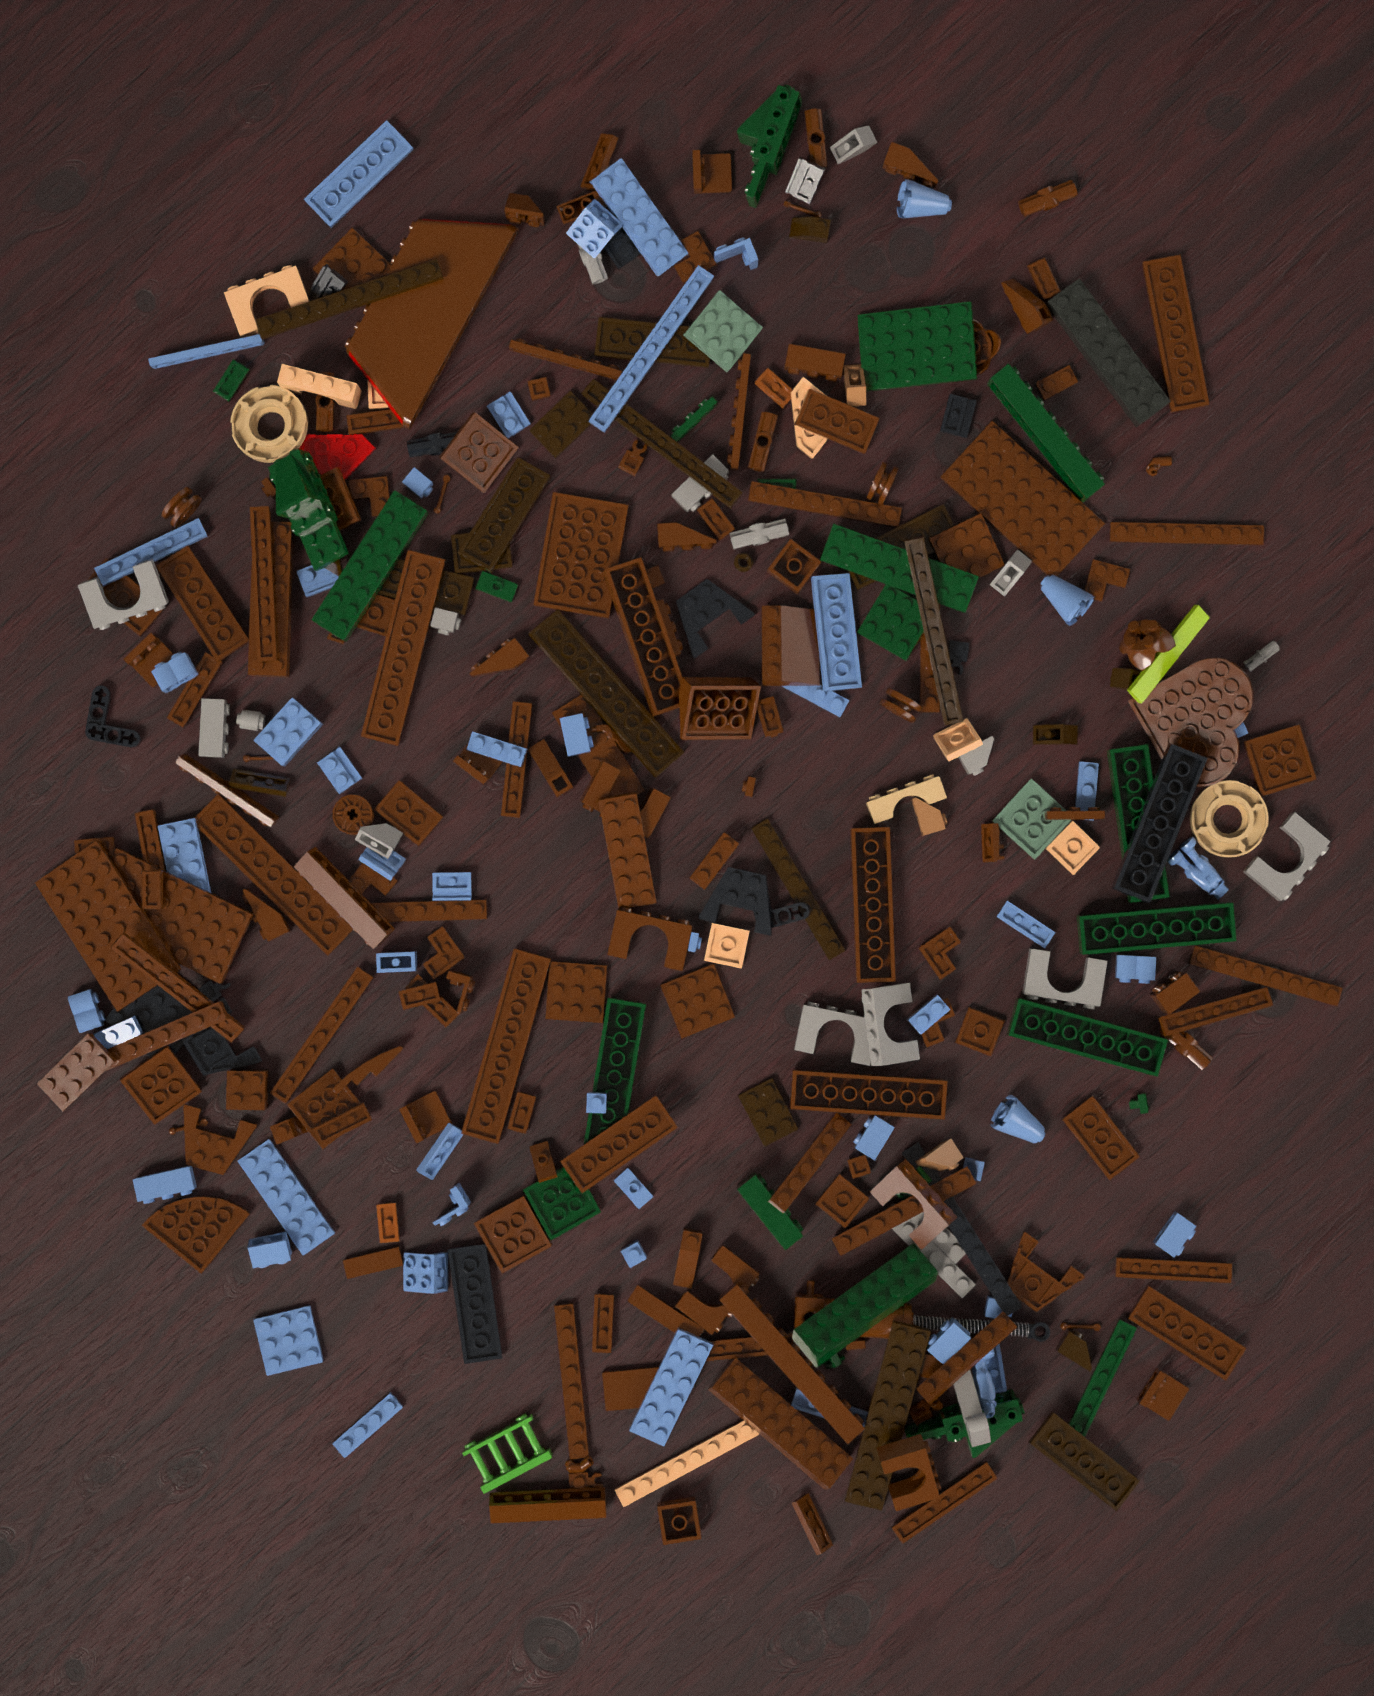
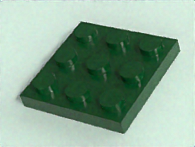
(894, 623)
(560, 1204)

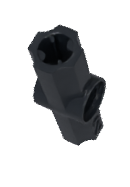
(431, 445)

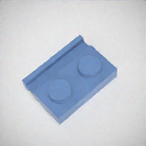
(508, 415)
(316, 581)
(339, 770)
(381, 864)
(452, 886)

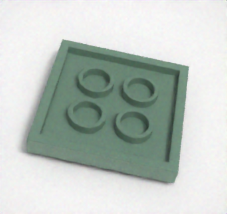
(723, 331)
(1025, 819)

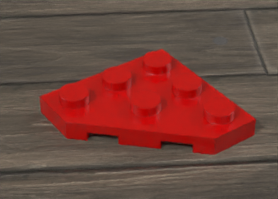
(337, 451)

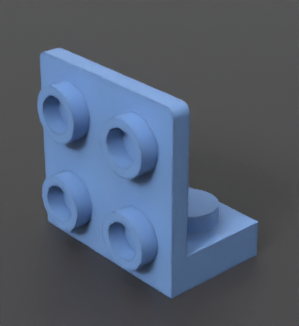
(594, 228)
(741, 246)
(457, 1196)
(425, 1272)

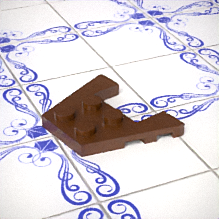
(375, 619)
(208, 1149)
(1032, 1283)

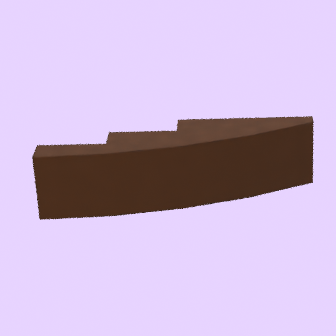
(374, 1066)
(663, 1312)

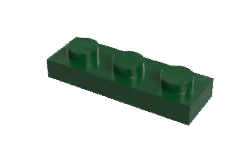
(693, 419)

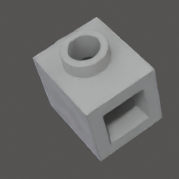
(445, 621)

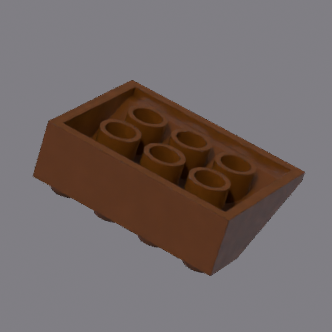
(789, 647)
(717, 707)

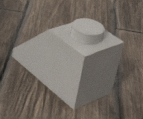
(853, 144)
(1011, 572)
(977, 758)
(379, 838)

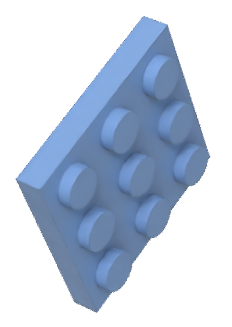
(288, 1340)

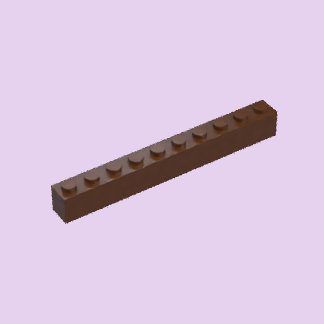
(791, 1362)

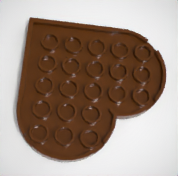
(1199, 714)

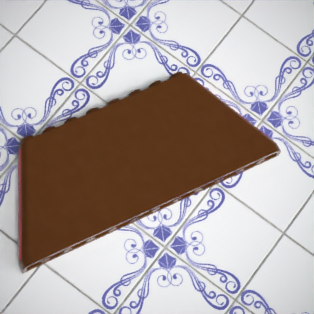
(412, 334)

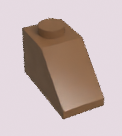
(854, 385)
(928, 817)
(941, 1157)

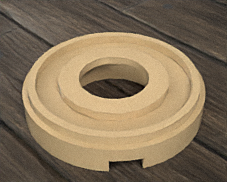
(250, 410)
(1253, 823)

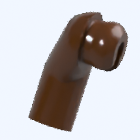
(1156, 463)
(573, 1467)

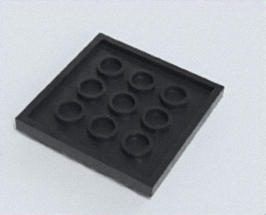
(153, 1011)

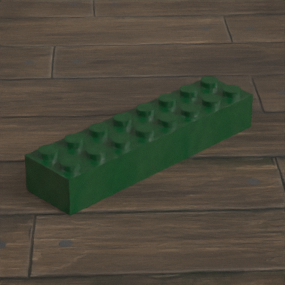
(1045, 433)
(370, 566)
(891, 566)
(1130, 784)
(1156, 928)
(1087, 1037)
(616, 1062)
(864, 1305)

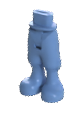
(1202, 872)
(984, 1385)

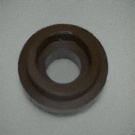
(739, 557)

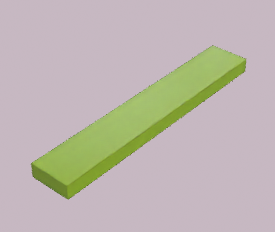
(1162, 663)

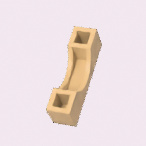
(929, 791)

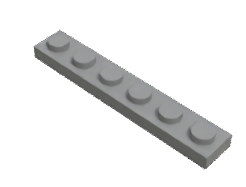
(945, 1266)

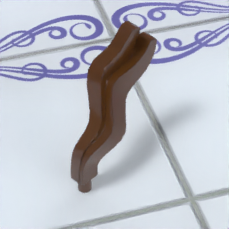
(612, 735)

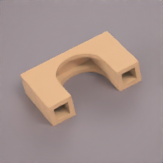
(241, 298)
(300, 380)

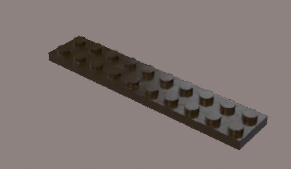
(606, 693)
(887, 1412)

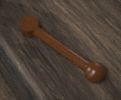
(817, 214)
(446, 479)
(247, 758)
(204, 1122)
(1095, 1326)

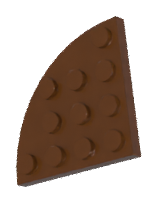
(196, 1227)

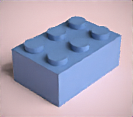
(288, 732)

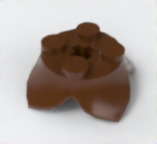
(988, 346)
(1143, 641)

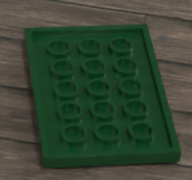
(917, 346)

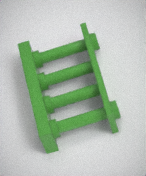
(523, 1463)

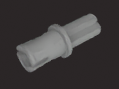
(1261, 656)

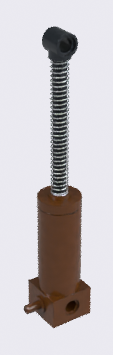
(814, 1303)

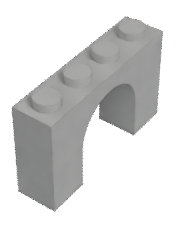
(103, 612)
(1311, 846)
(1087, 993)
(876, 1004)
(814, 1017)

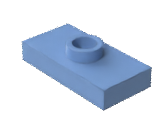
(633, 1188)

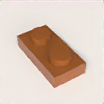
(774, 387)
(388, 1222)

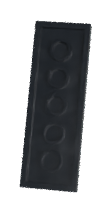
(475, 1303)

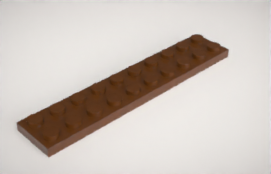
(403, 648)
(272, 874)
(506, 1046)

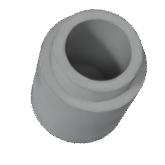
(251, 720)

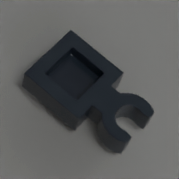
(958, 653)
(212, 990)

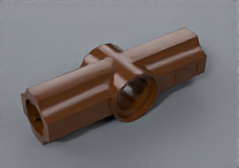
(814, 126)
(1047, 198)
(325, 414)
(760, 453)
(1189, 1048)

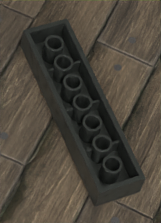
(1107, 353)

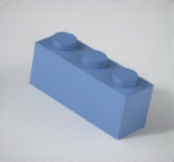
(164, 1184)

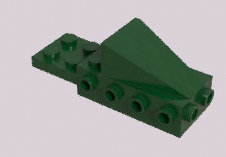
(768, 135)
(307, 505)
(951, 1422)

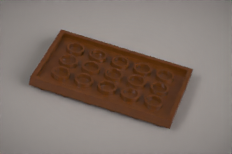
(578, 545)

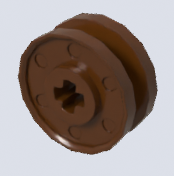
(882, 483)
(181, 507)
(900, 705)
(345, 806)

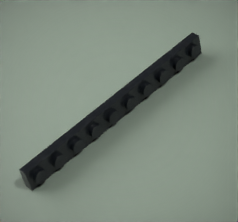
(971, 1243)

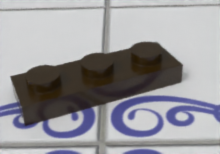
(259, 782)

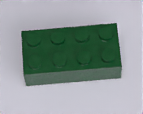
(779, 1224)

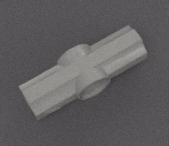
(594, 266)
(759, 534)

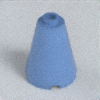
(921, 201)
(1066, 598)
(1017, 1121)

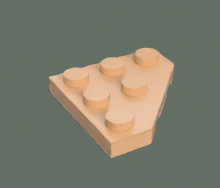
(805, 440)

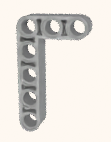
(971, 1410)

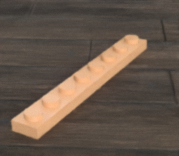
(685, 1462)

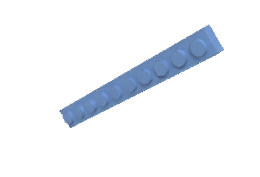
(651, 349)

